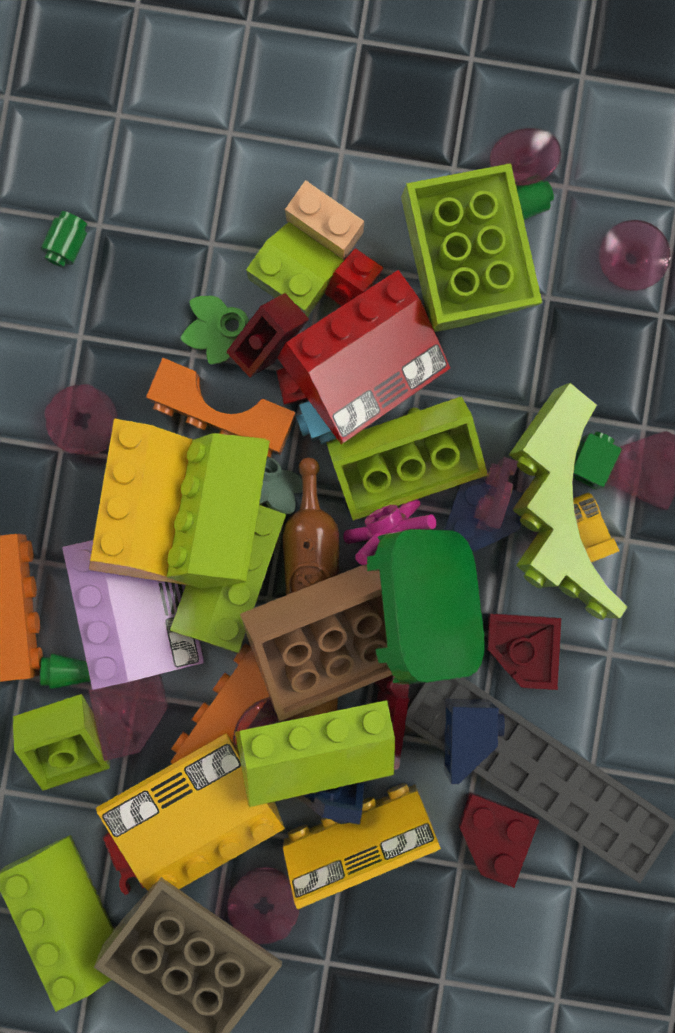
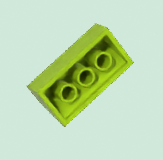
(439, 451)
(218, 510)
(215, 612)
(316, 753)
(58, 919)

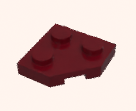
(526, 648)
(497, 837)

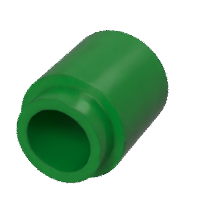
(535, 198)
(64, 239)

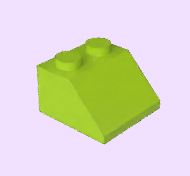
(295, 266)
(59, 742)

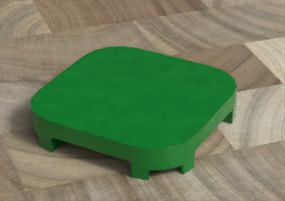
(429, 605)

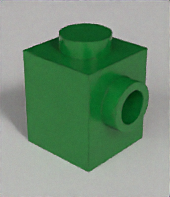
(595, 459)

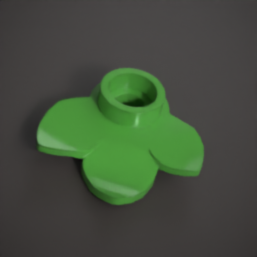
(210, 328)

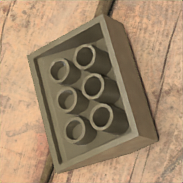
(186, 961)

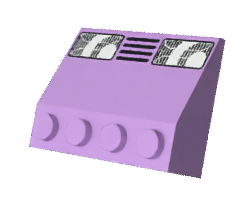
(126, 623)

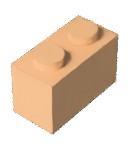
(324, 220)

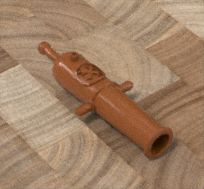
(310, 549)

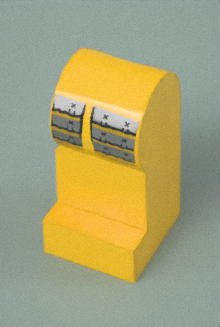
(592, 528)

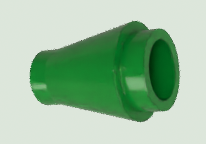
(63, 671)

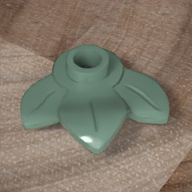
(280, 487)

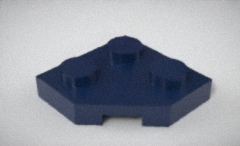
(462, 513)
(339, 804)

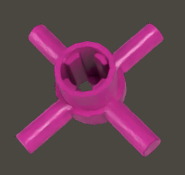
(383, 521)

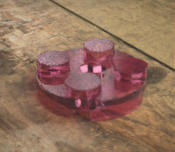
(61, 415)
(248, 920)

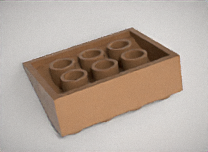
(319, 641)

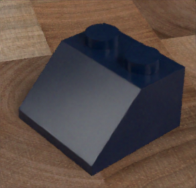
(470, 735)

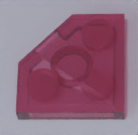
(647, 469)
(493, 506)
(128, 714)

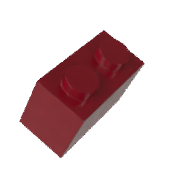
(266, 334)

